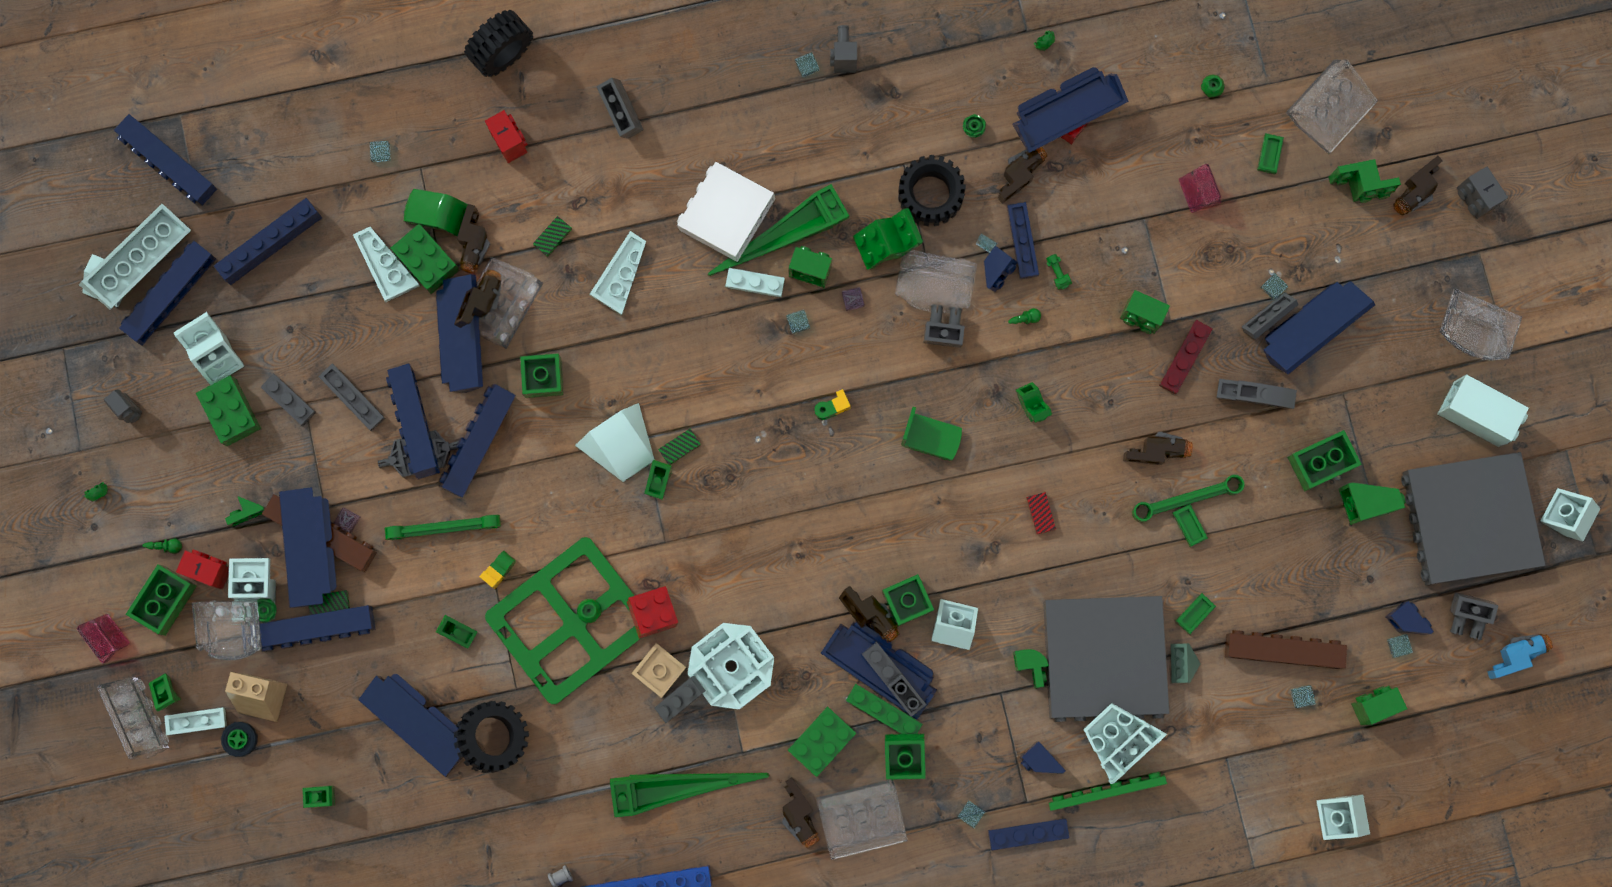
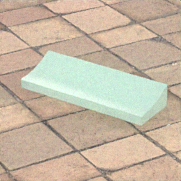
(135, 257)

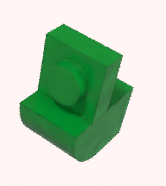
(1033, 403)
(1032, 660)

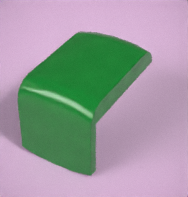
(435, 211)
(931, 436)

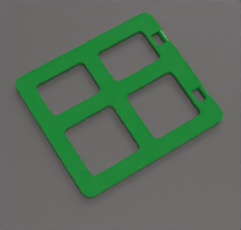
(572, 625)

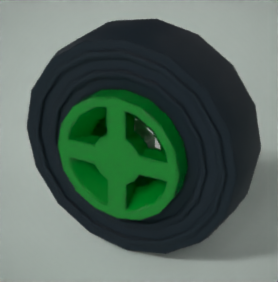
(232, 737)

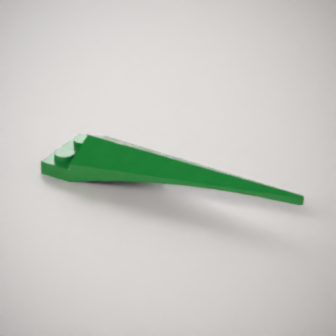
(811, 217)
(648, 791)

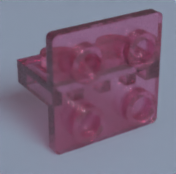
(1200, 188)
(103, 637)

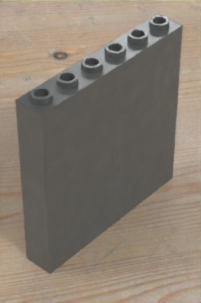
(1472, 518)
(1105, 655)

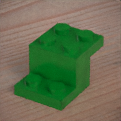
(1364, 181)
(888, 239)

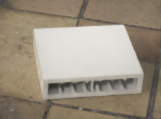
(725, 211)

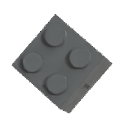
(1481, 192)

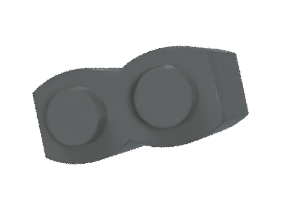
(123, 406)

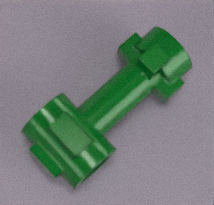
(1062, 281)

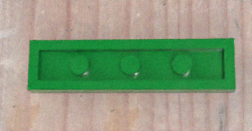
(883, 711)

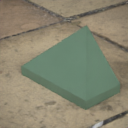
(1183, 663)

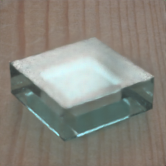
(807, 64)
(380, 151)
(986, 243)
(1274, 286)
(798, 321)
(1399, 645)
(1303, 696)
(971, 814)

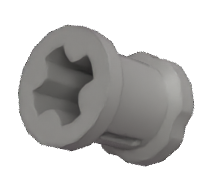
(560, 877)

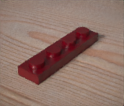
(1185, 357)

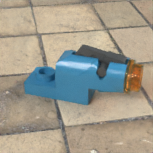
(1520, 653)

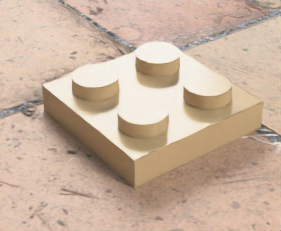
(659, 670)

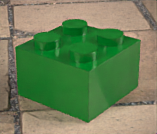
(810, 266)
(1144, 312)
(541, 375)
(907, 600)
(1378, 706)
(905, 756)

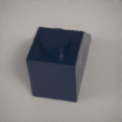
(1040, 760)

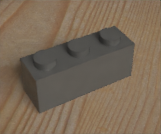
(620, 108)

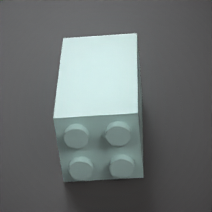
(1483, 411)

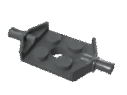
(400, 461)

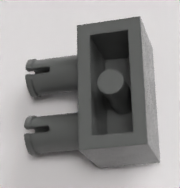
(844, 54)
(944, 334)
(1477, 609)

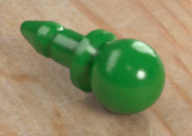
(1032, 315)
(172, 546)

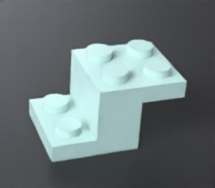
(208, 349)
(251, 580)

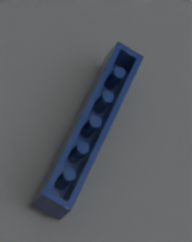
(165, 159)
(268, 241)
(167, 293)
(413, 421)
(477, 440)
(317, 626)

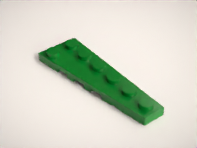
(1097, 793)

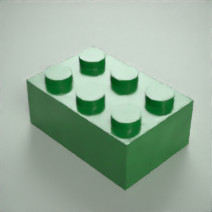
(424, 258)
(228, 411)
(1324, 460)
(161, 600)
(822, 741)

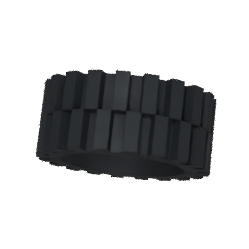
(498, 43)
(932, 168)
(467, 740)

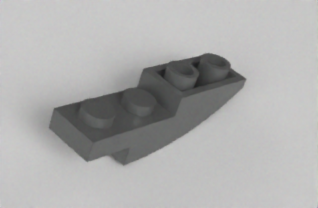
(1256, 393)
(893, 679)

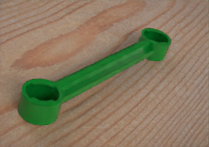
(1188, 498)
(402, 532)

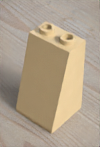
(256, 695)

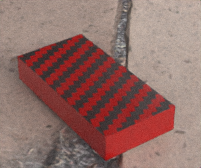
(1041, 513)

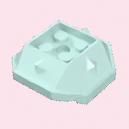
(734, 644)

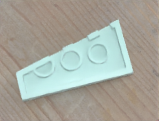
(386, 269)
(618, 277)

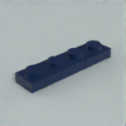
(1022, 240)
(1028, 834)

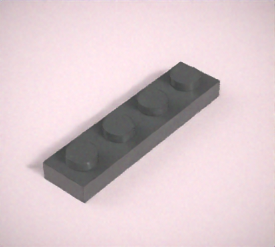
(351, 397)

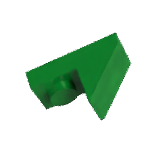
(658, 479)
(249, 511)
(456, 631)
(163, 692)
(318, 796)

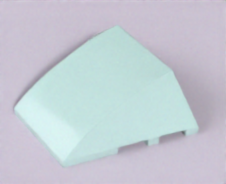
(620, 443)
(1120, 740)

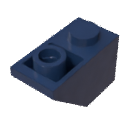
(997, 268)
(1408, 620)

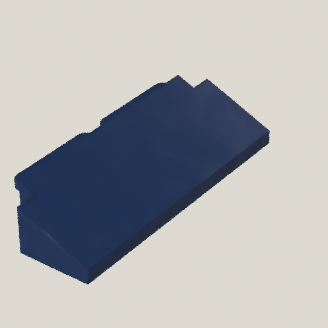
(1063, 111)
(1315, 325)
(458, 346)
(307, 559)
(846, 651)
(422, 728)

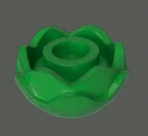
(1045, 41)
(1207, 87)
(975, 120)
(96, 492)
(590, 604)
(270, 608)

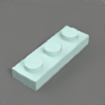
(755, 282)
(195, 721)

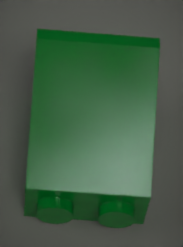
(1369, 501)

